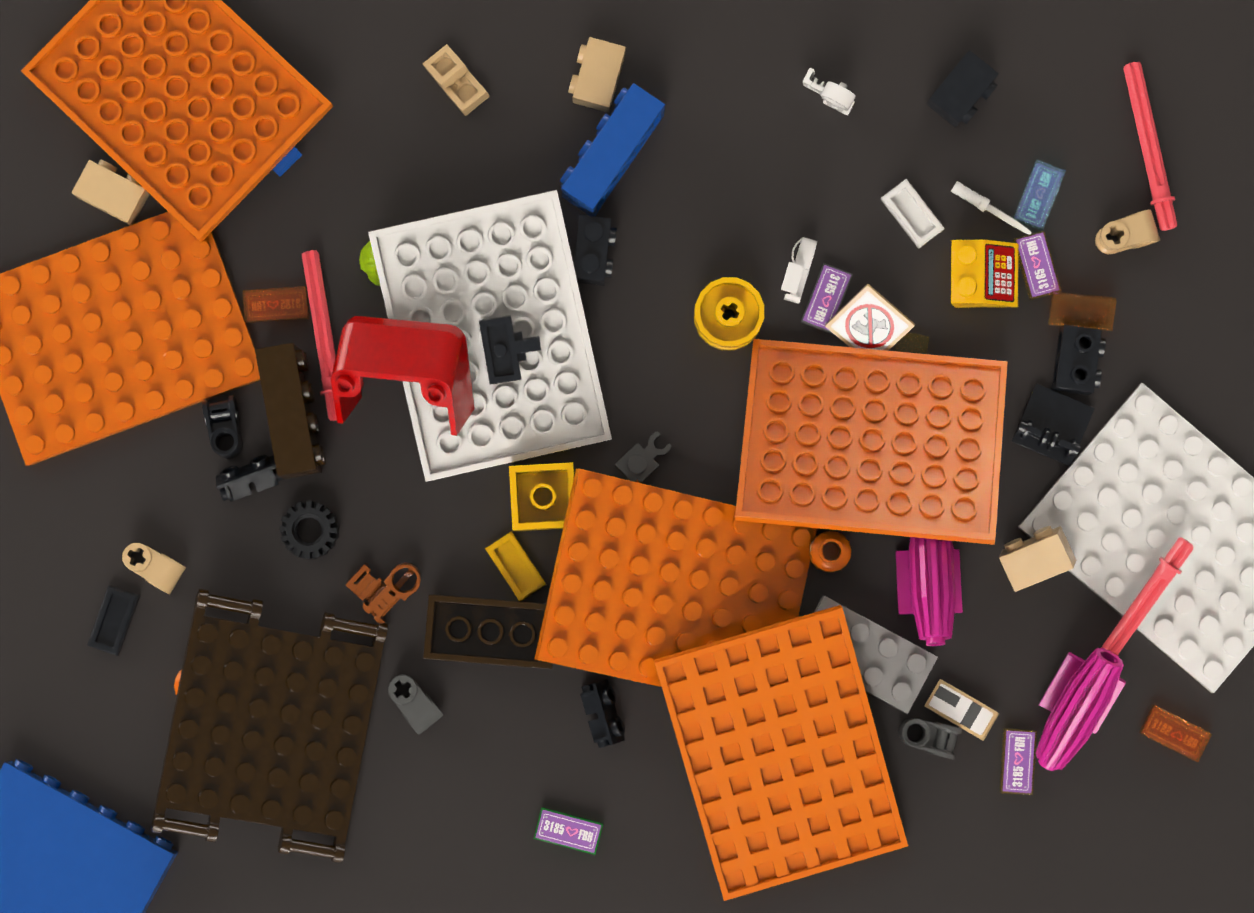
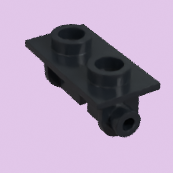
(236, 479)
(608, 727)

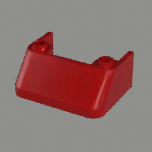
(404, 352)

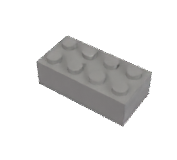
(888, 663)

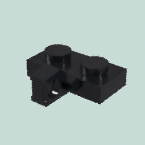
(505, 349)

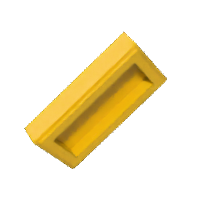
(515, 566)

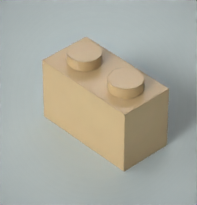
(598, 74)
(110, 192)
(1037, 557)

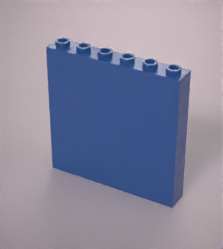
(70, 854)

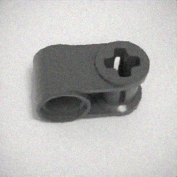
(416, 708)
(935, 737)

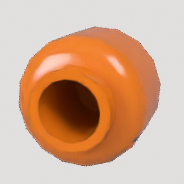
(830, 551)

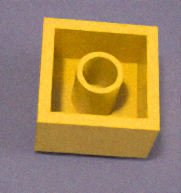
(540, 495)

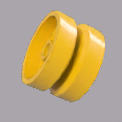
(733, 295)

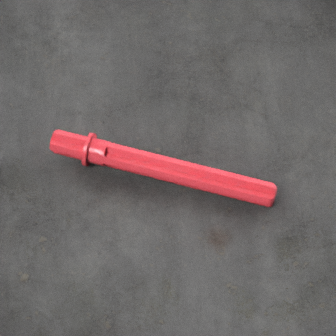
(1150, 147)
(321, 325)
(1149, 595)

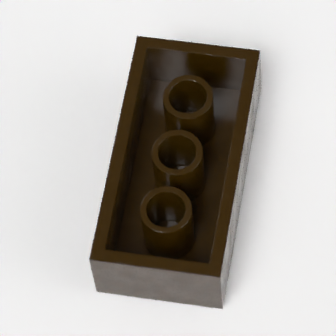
(289, 411)
(483, 631)

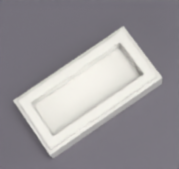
(912, 213)

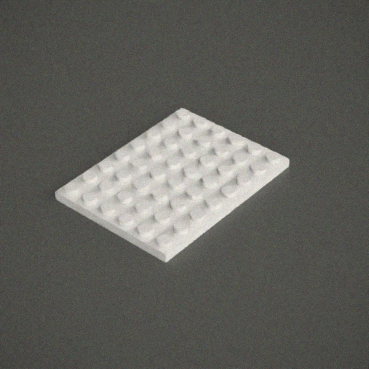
(485, 267)
(1128, 504)

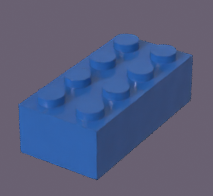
(613, 149)

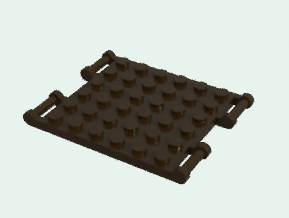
(269, 726)

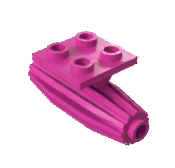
(930, 587)
(1078, 704)

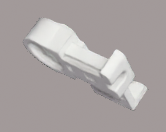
(834, 95)
(798, 270)

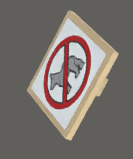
(870, 322)

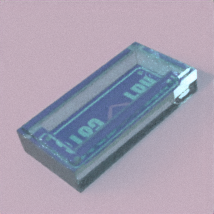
(1039, 194)

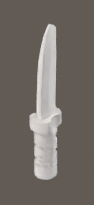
(982, 204)

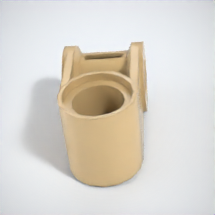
(1132, 232)
(157, 569)

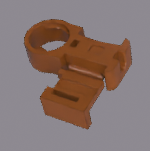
(378, 594)

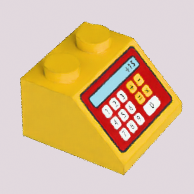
(984, 273)

